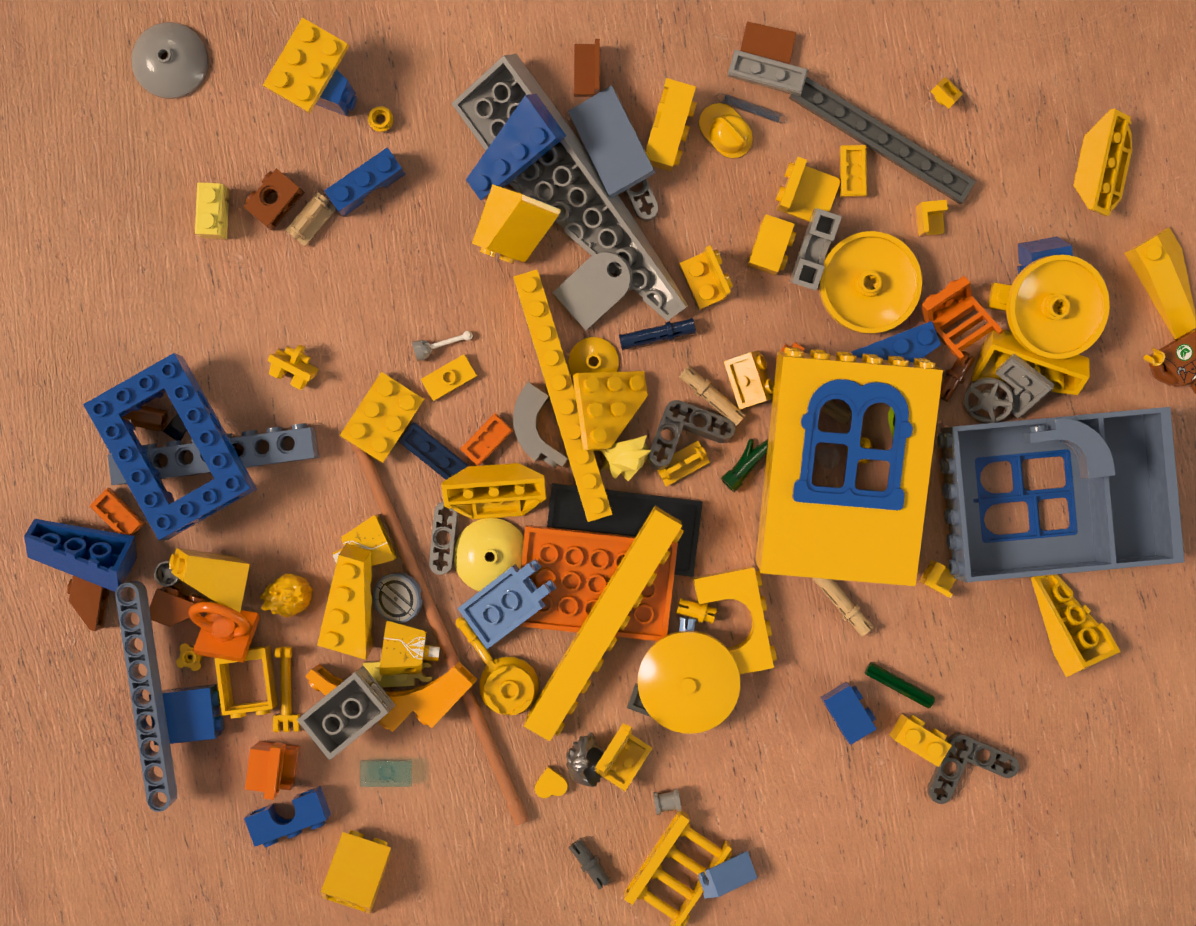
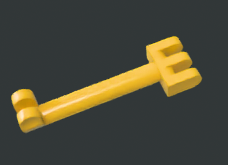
(286, 715)

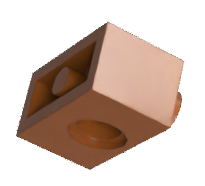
(273, 213)

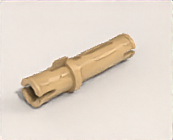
(711, 395)
(848, 609)

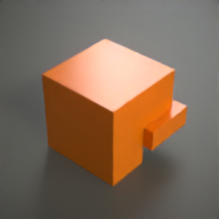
(271, 768)

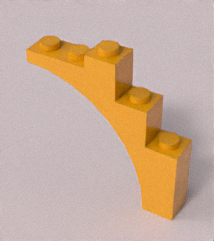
(427, 701)

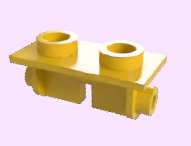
(684, 462)

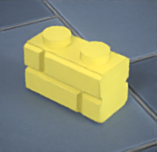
(212, 210)

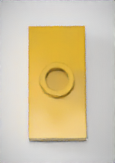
(853, 171)
(448, 377)

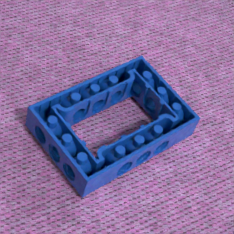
(229, 473)

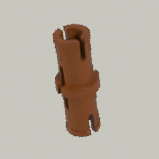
(955, 376)

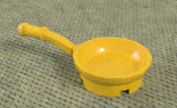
(506, 683)

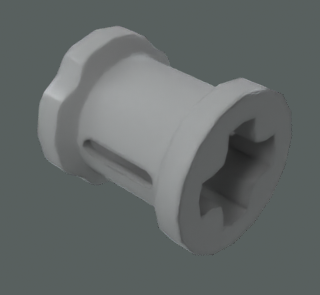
(667, 801)

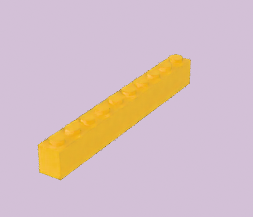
(561, 394)
(603, 623)

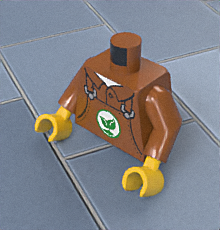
(1175, 362)

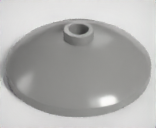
(180, 71)

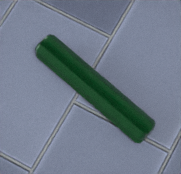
(899, 685)

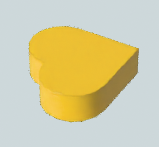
(550, 784)

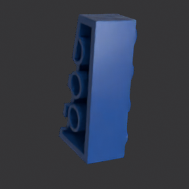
(519, 144)
(908, 344)
(82, 552)

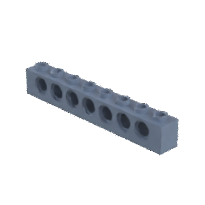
(304, 449)

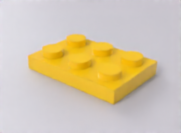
(306, 65)
(381, 417)

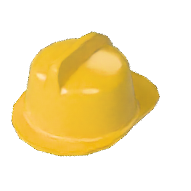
(726, 130)

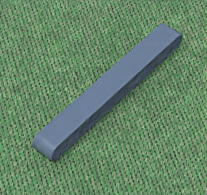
(142, 707)

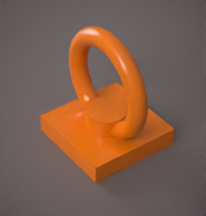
(223, 631)

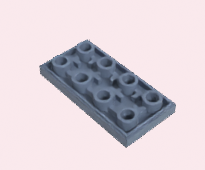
(611, 142)

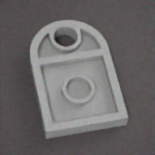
(593, 289)

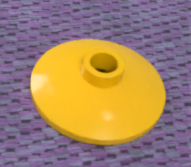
(590, 348)

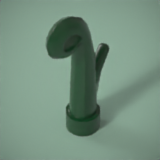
(747, 462)

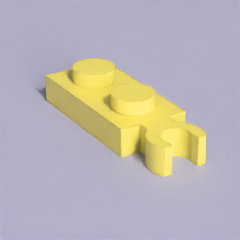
(395, 680)

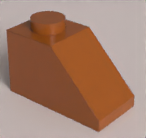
(89, 602)

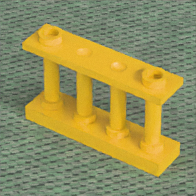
(652, 869)

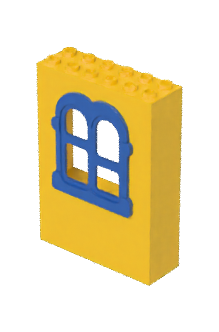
(847, 529)

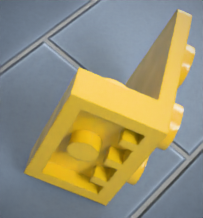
(706, 278)

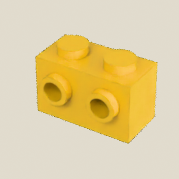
(920, 740)

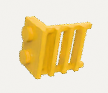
(623, 758)

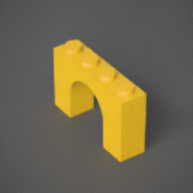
(742, 585)

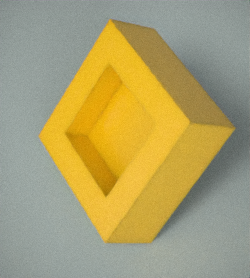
(946, 92)
(998, 296)

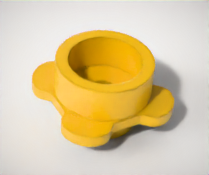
(184, 661)

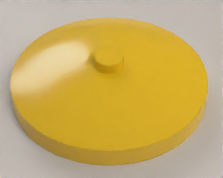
(870, 282)
(1057, 306)
(689, 682)

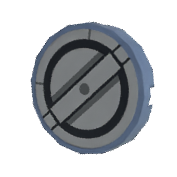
(397, 597)

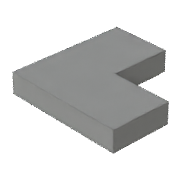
(1027, 384)

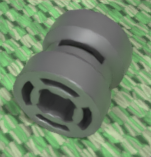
(164, 576)

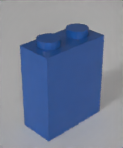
(192, 713)

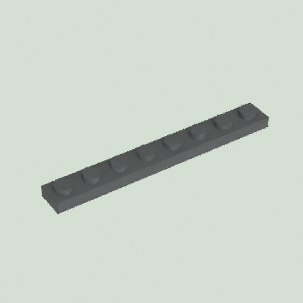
(884, 141)

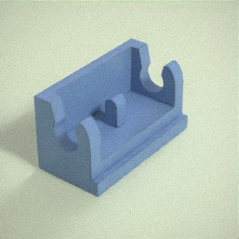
(727, 876)

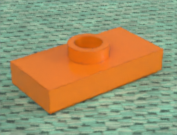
(486, 439)
(117, 513)

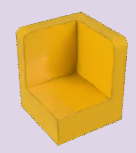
(930, 217)
(938, 578)

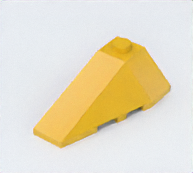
(1164, 276)
(1072, 631)

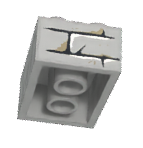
(346, 712)

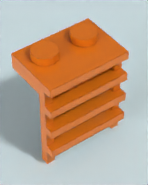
(952, 305)

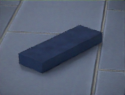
(431, 451)

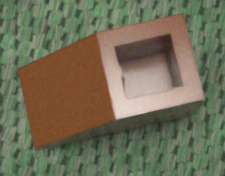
(171, 606)

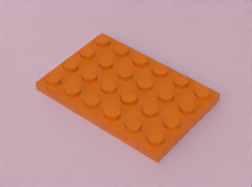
(581, 568)

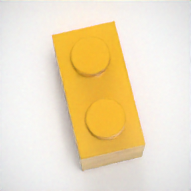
(771, 245)

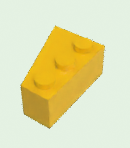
(670, 125)

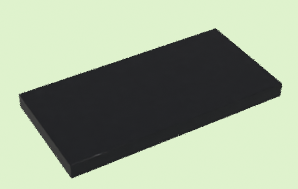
(628, 517)

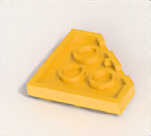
(607, 405)

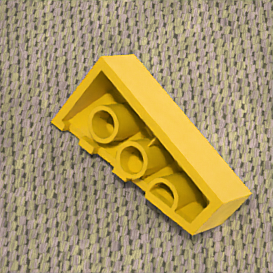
(1067, 374)

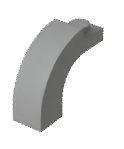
(525, 425)

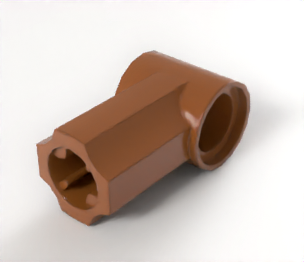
(148, 418)

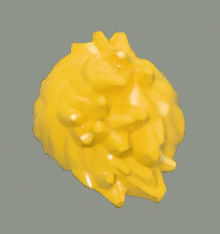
(287, 595)

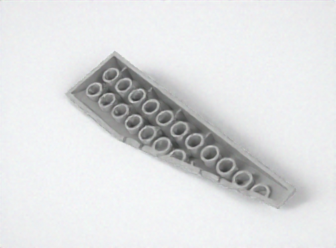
(570, 183)

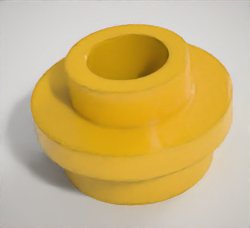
(380, 111)

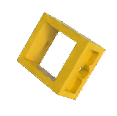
(225, 689)

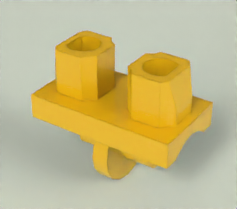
(294, 362)

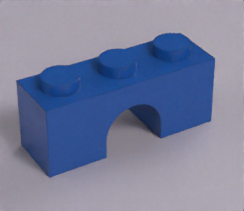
(375, 173)
(267, 825)

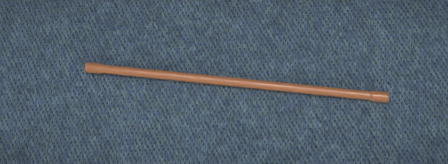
(514, 803)

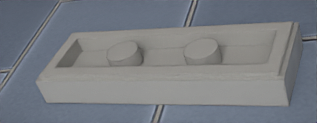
(767, 72)

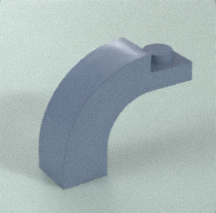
(1090, 448)

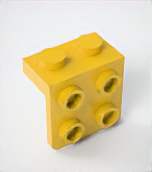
(806, 190)

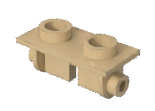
(311, 219)

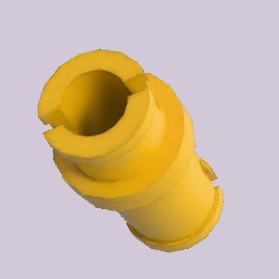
(697, 611)

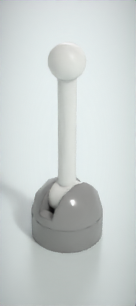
(423, 348)

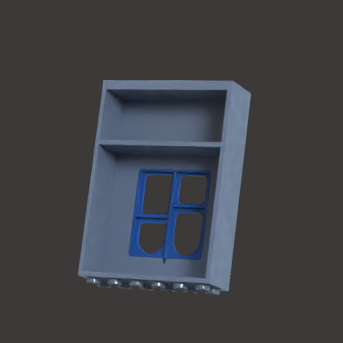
(1111, 518)

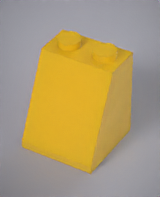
(512, 224)
(212, 574)
(356, 871)

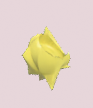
(626, 457)

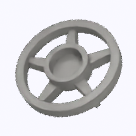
(989, 400)

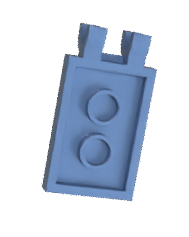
(505, 603)

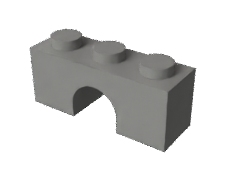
(814, 248)

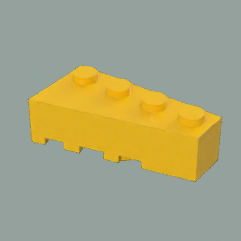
(347, 615)

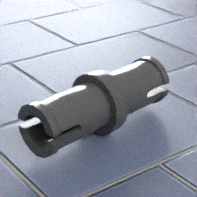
(589, 863)

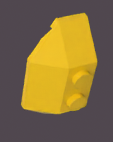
(1104, 162)
(494, 491)

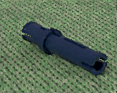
(660, 333)

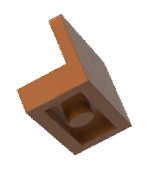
(587, 69)

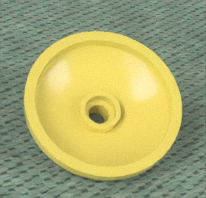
(483, 537)

